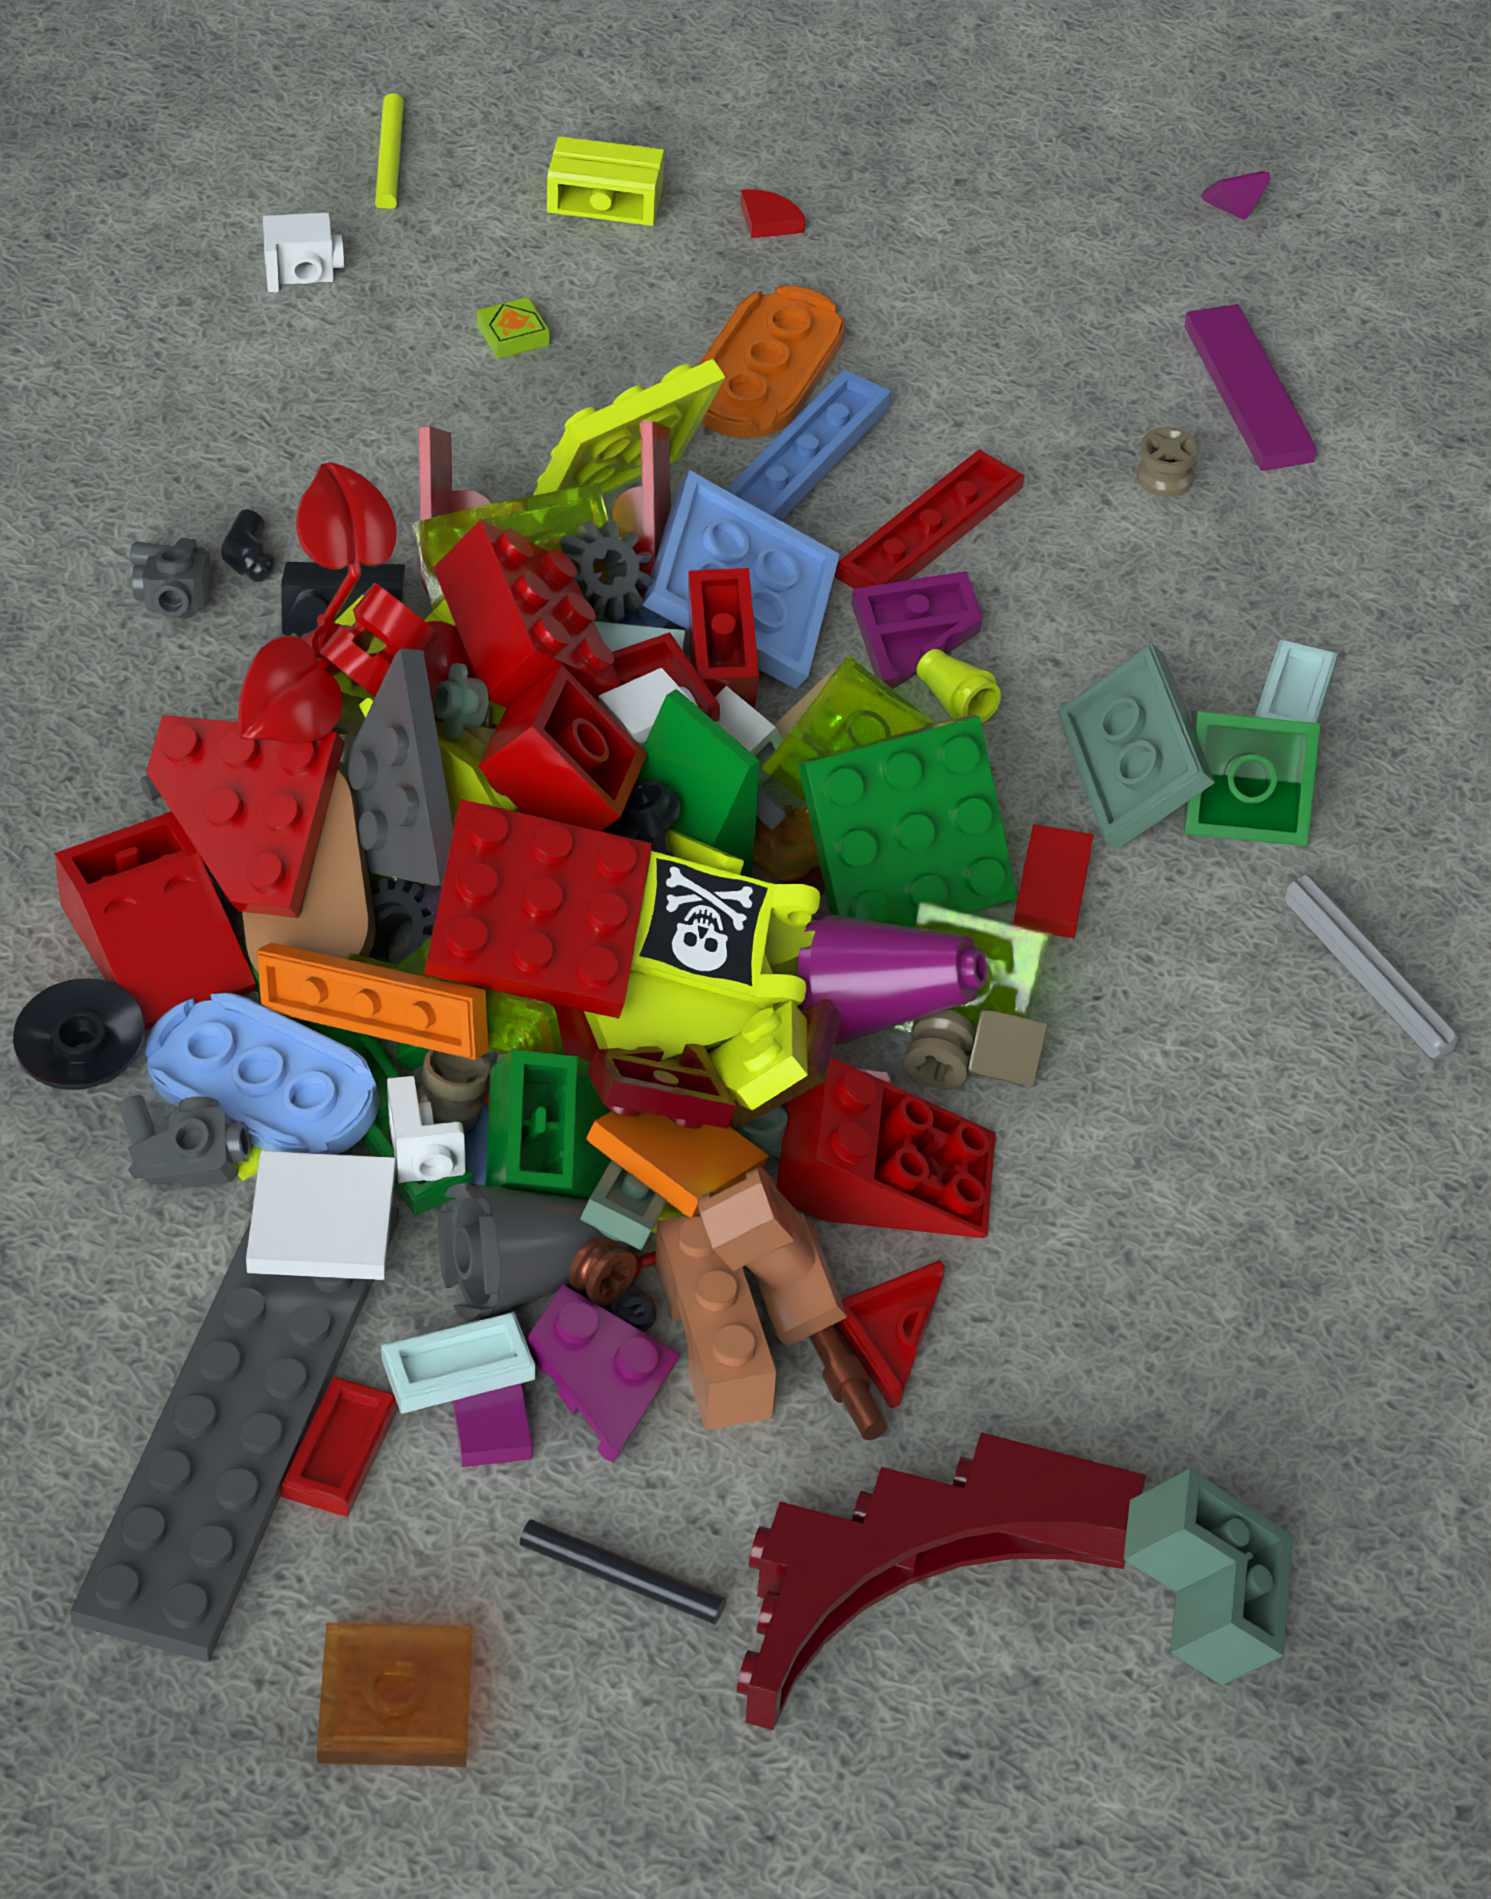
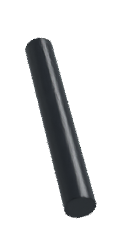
(622, 1571)

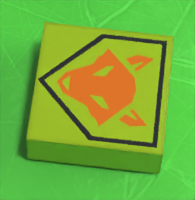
(513, 327)

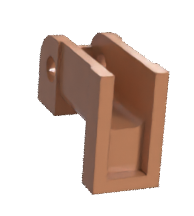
(764, 1232)

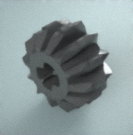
(620, 560)

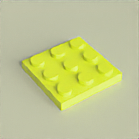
(607, 442)

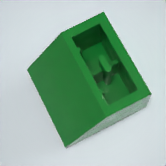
(541, 1124)

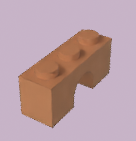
(724, 1336)

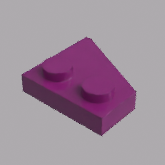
(913, 617)
(599, 1366)

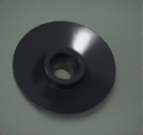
(74, 1015)

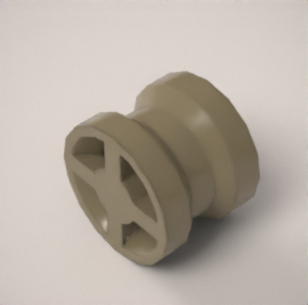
(1167, 461)
(940, 1050)

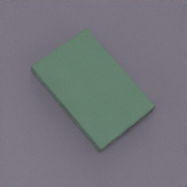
(1135, 747)

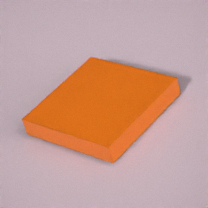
(676, 1159)

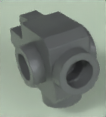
(171, 578)
(194, 1149)

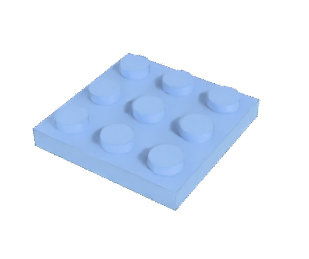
(786, 570)

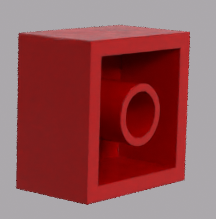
(563, 755)

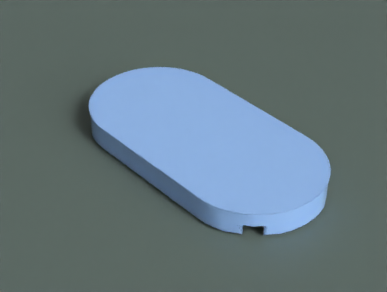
(266, 1071)

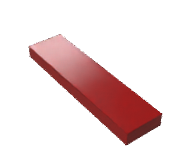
(931, 523)

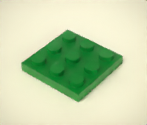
(909, 824)

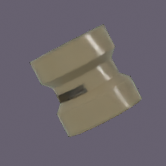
(454, 1087)

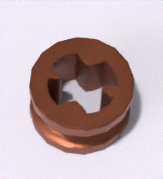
(602, 1270)

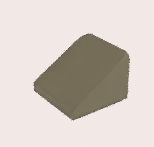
(1007, 1047)

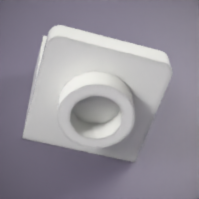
(419, 1145)

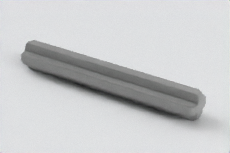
(1371, 967)

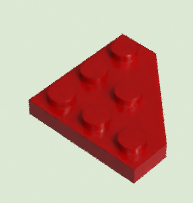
(247, 806)

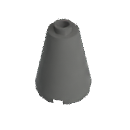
(509, 1245)

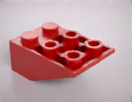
(152, 916)
(884, 1158)

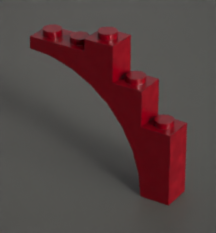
(1001, 1507)

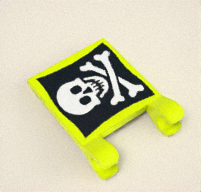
(713, 929)

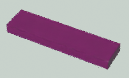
(1250, 387)

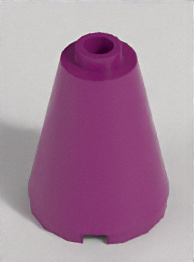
(887, 972)

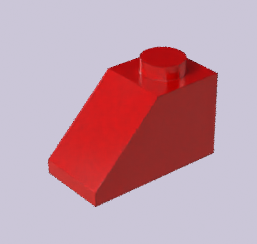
(723, 631)

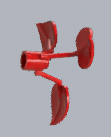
(289, 684)

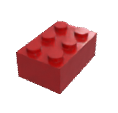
(521, 614)

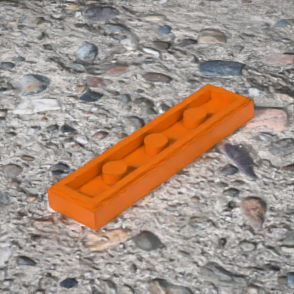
(374, 1000)

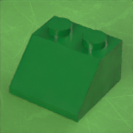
(1260, 778)

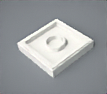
(321, 1215)

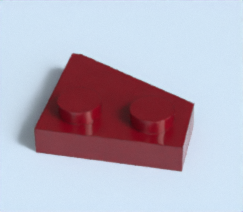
(679, 1089)

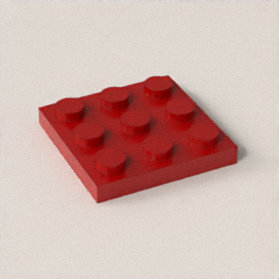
(538, 909)

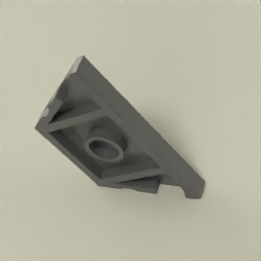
(402, 778)

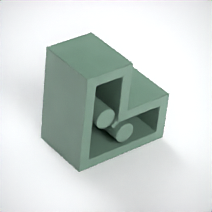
(1225, 1571)

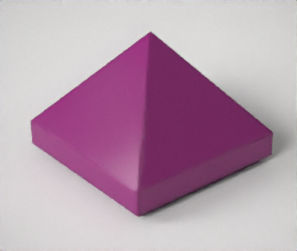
(1238, 193)

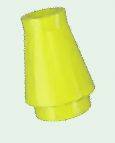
(959, 685)

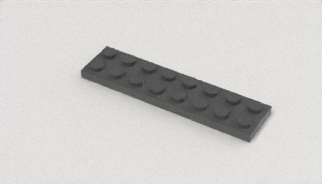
(219, 1458)

